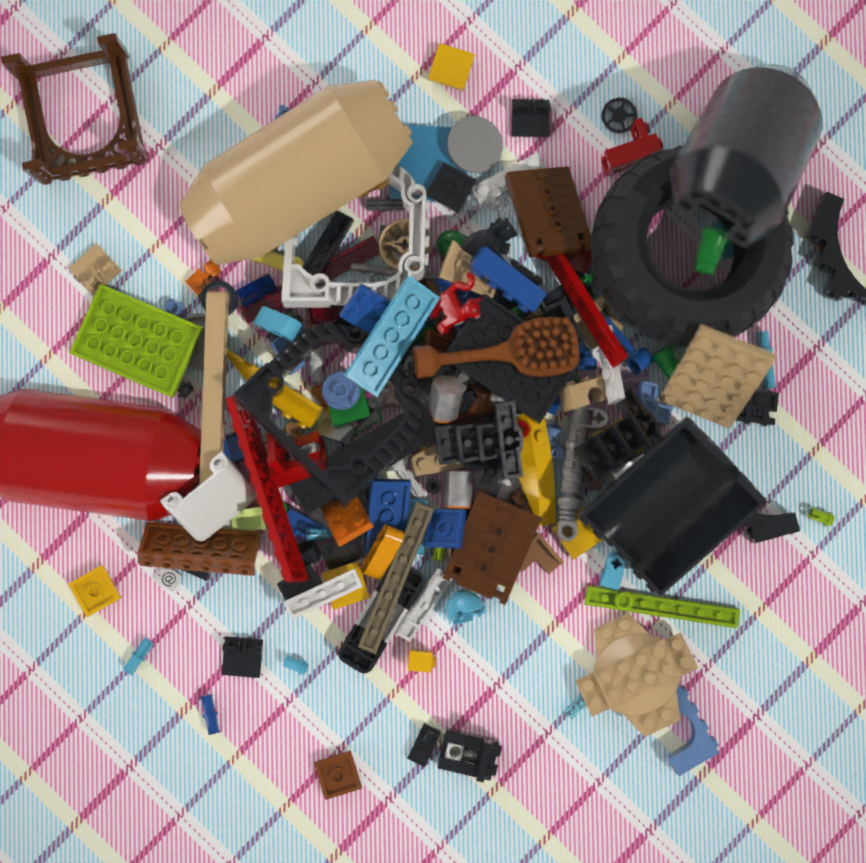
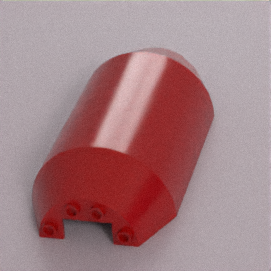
(94, 454)

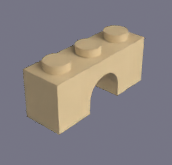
(576, 395)

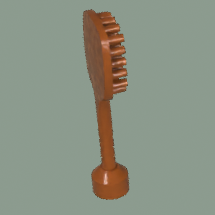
(535, 348)

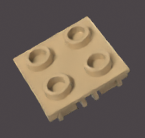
(95, 268)

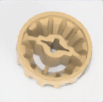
(387, 243)

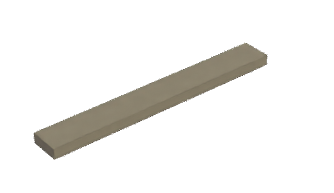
(395, 578)

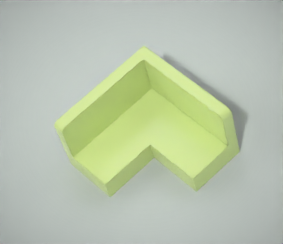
(249, 520)

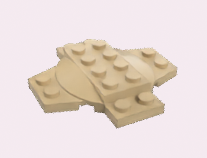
(636, 674)

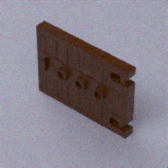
(548, 211)
(493, 547)

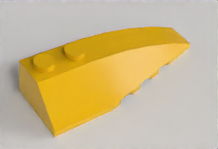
(289, 401)
(538, 471)

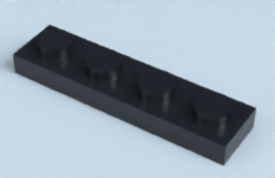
(328, 243)

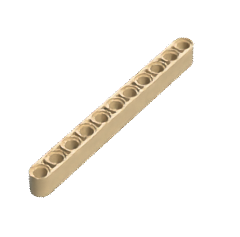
(214, 379)

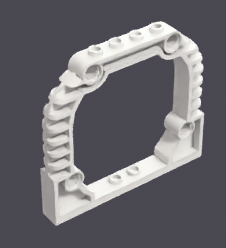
(300, 287)

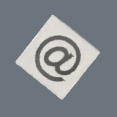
(169, 579)

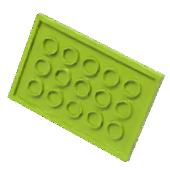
(136, 340)

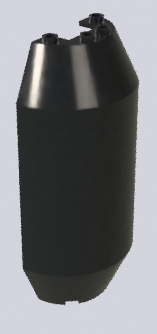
(749, 150)

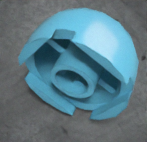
(464, 606)

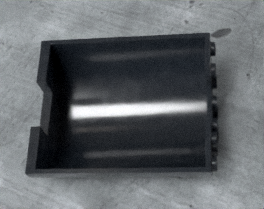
(673, 506)

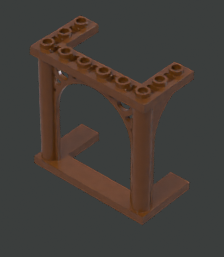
(41, 164)

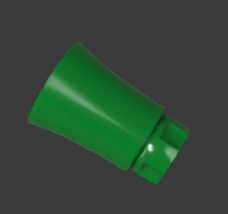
(710, 249)
(667, 360)

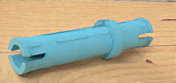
(764, 343)

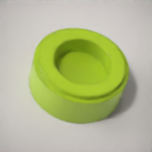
(623, 600)

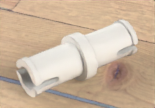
(316, 366)

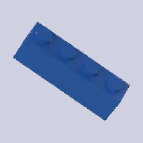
(507, 280)

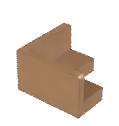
(543, 554)

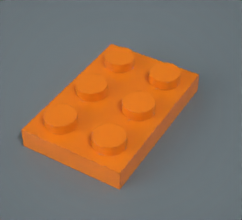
(346, 522)

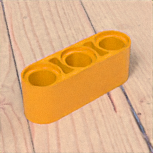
(382, 552)

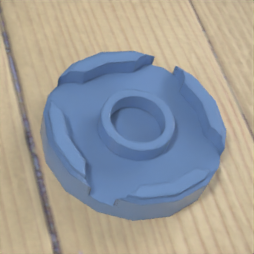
(340, 391)

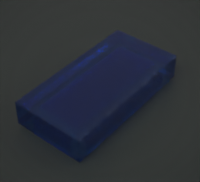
(256, 290)

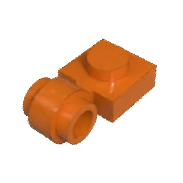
(199, 280)

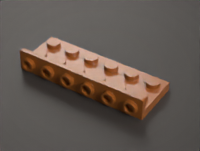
(223, 552)

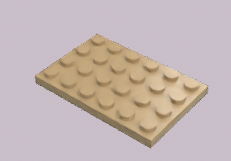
(716, 376)

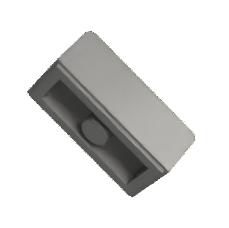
(338, 433)

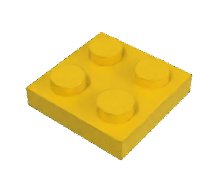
(95, 590)

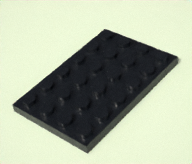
(494, 326)

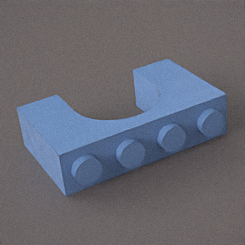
(700, 745)

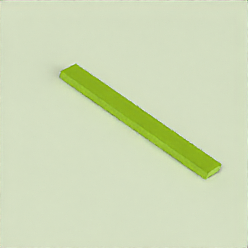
(666, 607)

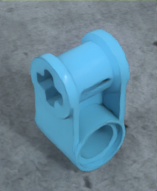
(612, 574)

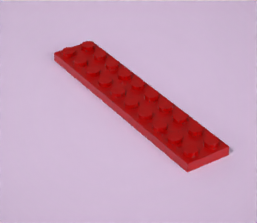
(267, 493)

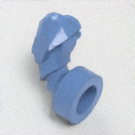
(554, 430)

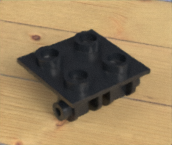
(530, 118)
(242, 657)

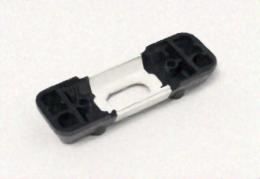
(363, 660)

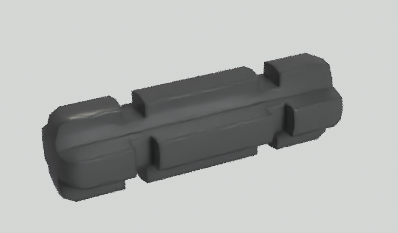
(384, 205)

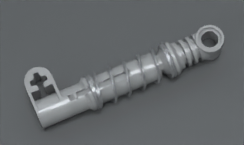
(574, 467)

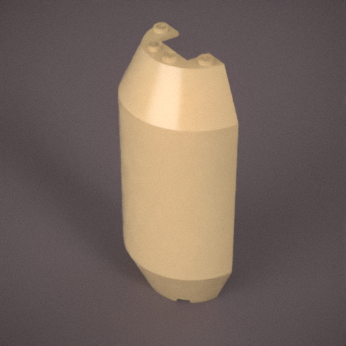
(295, 171)

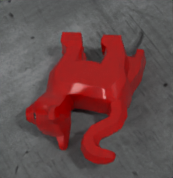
(453, 308)

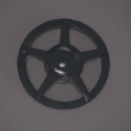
(618, 115)

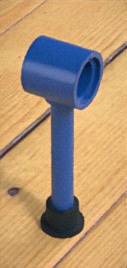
(639, 359)

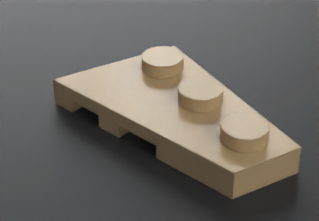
(455, 269)
(427, 463)

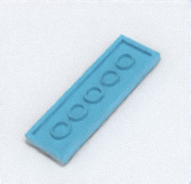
(392, 336)

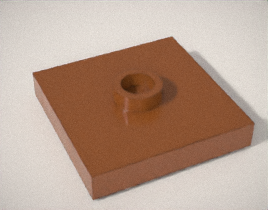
(338, 775)

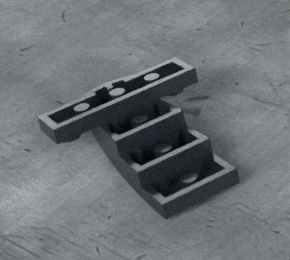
(492, 239)
(484, 440)
(620, 440)

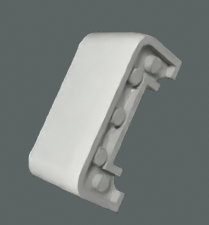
(213, 501)

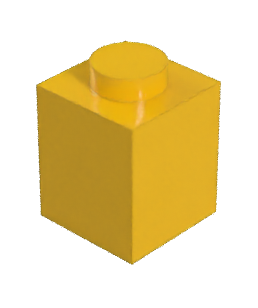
(421, 660)

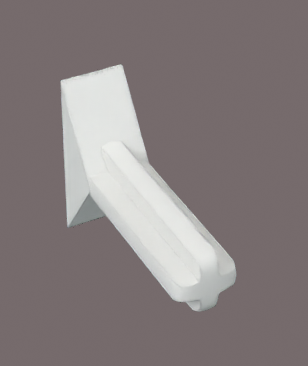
(405, 473)

